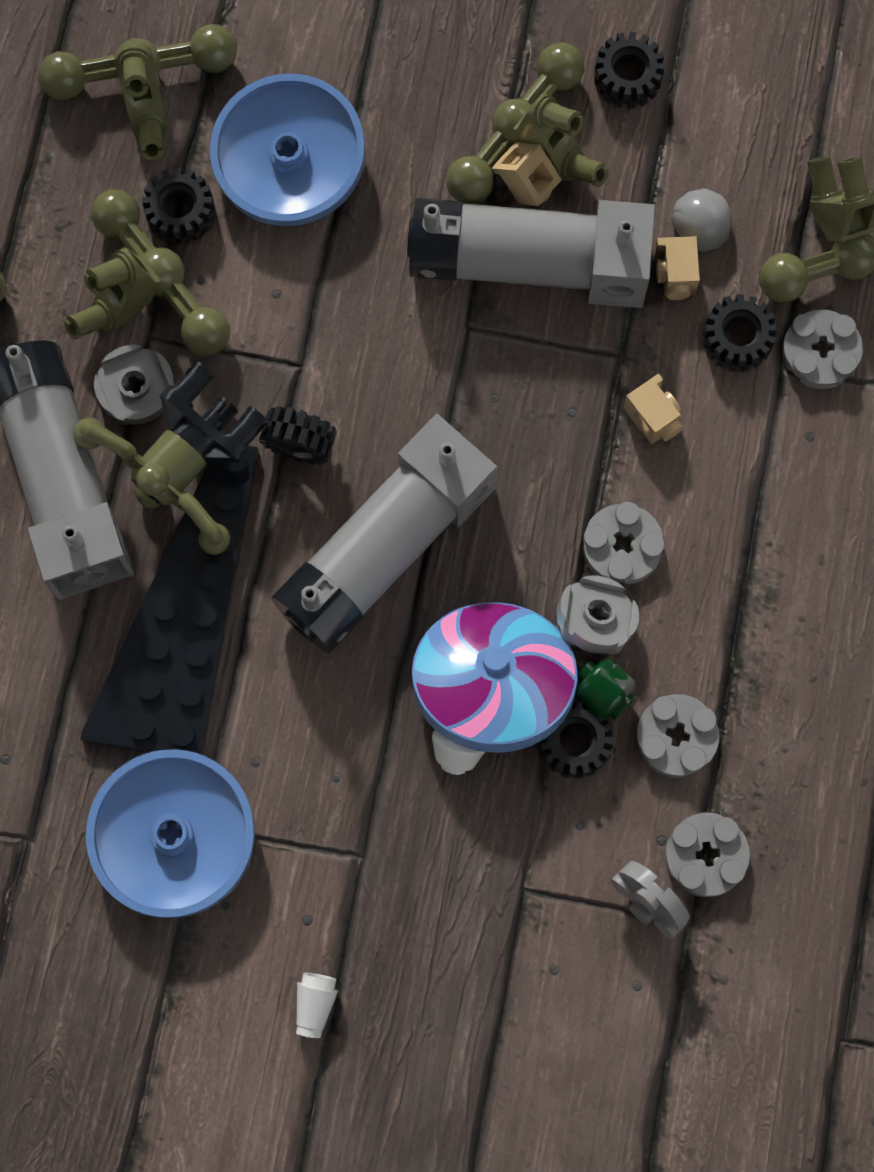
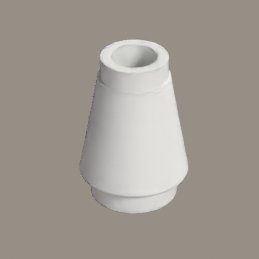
(314, 1003)

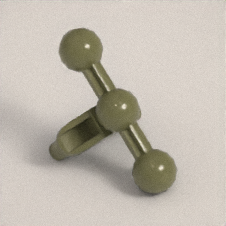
(138, 67)
(532, 120)
(844, 218)
(138, 275)

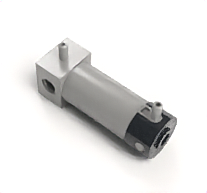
(536, 247)
(436, 484)
(73, 525)

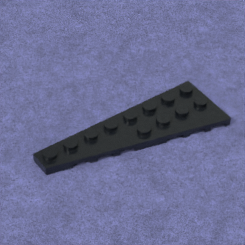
(172, 654)

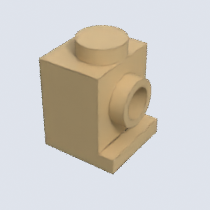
(527, 173)
(677, 266)
(654, 410)

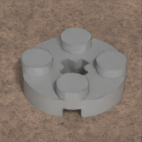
(834, 329)
(113, 377)
(623, 520)
(592, 634)
(656, 746)
(693, 874)
(649, 900)

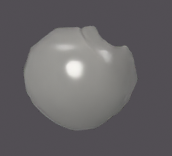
(704, 216)

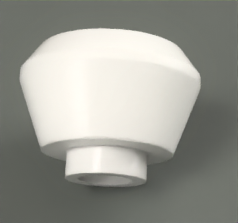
(453, 757)

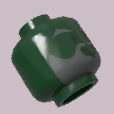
(605, 688)

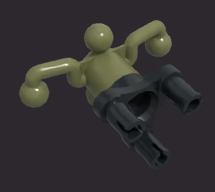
(182, 450)

